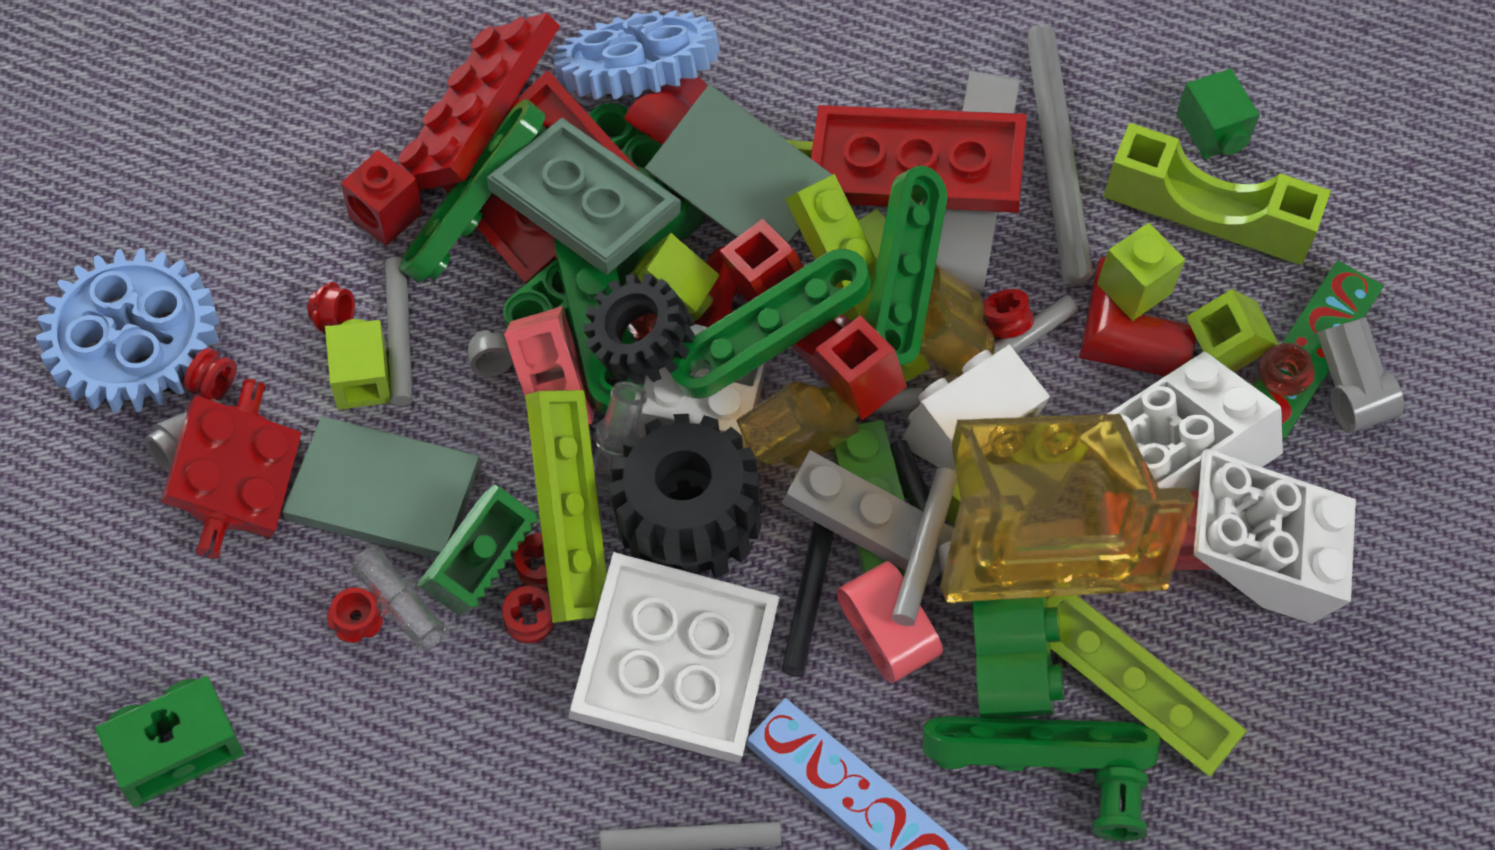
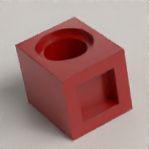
(382, 197)

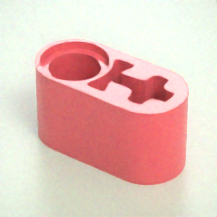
(891, 646)

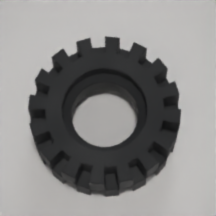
(625, 306)

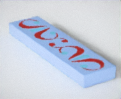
(844, 784)

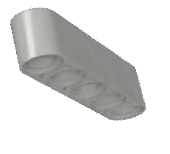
(965, 233)

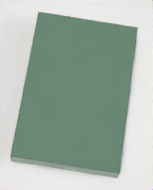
(733, 167)
(584, 195)
(382, 487)

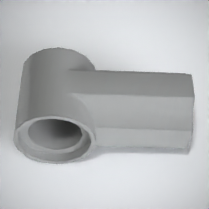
(1362, 389)

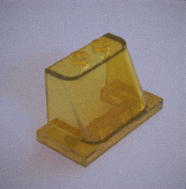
(1059, 511)

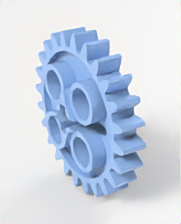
(636, 54)
(126, 329)

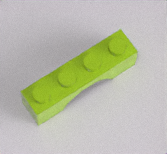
(1265, 216)

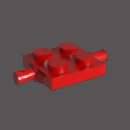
(231, 467)

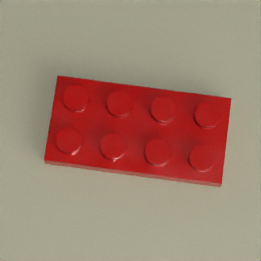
(476, 101)
(971, 151)

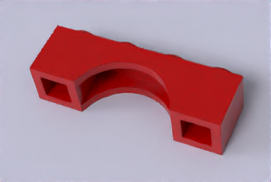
(842, 352)

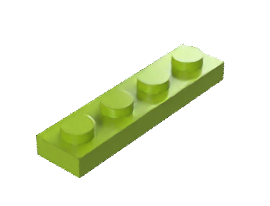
(830, 225)
(567, 503)
(1144, 685)

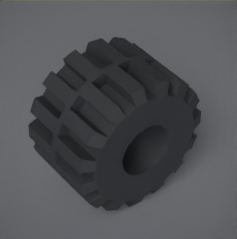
(687, 495)

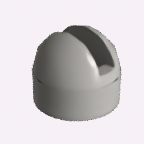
(496, 351)

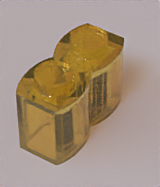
(954, 323)
(795, 422)

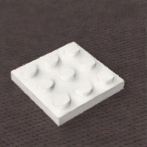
(675, 658)

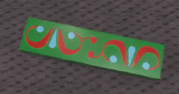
(1339, 300)

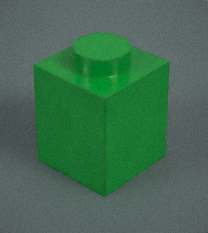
(1218, 114)

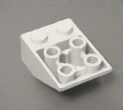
(1200, 410)
(1275, 537)

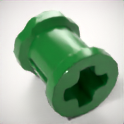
(1123, 824)

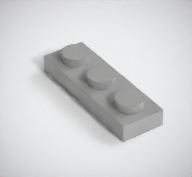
(858, 511)

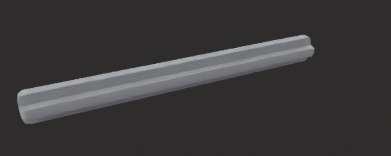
(1059, 157)

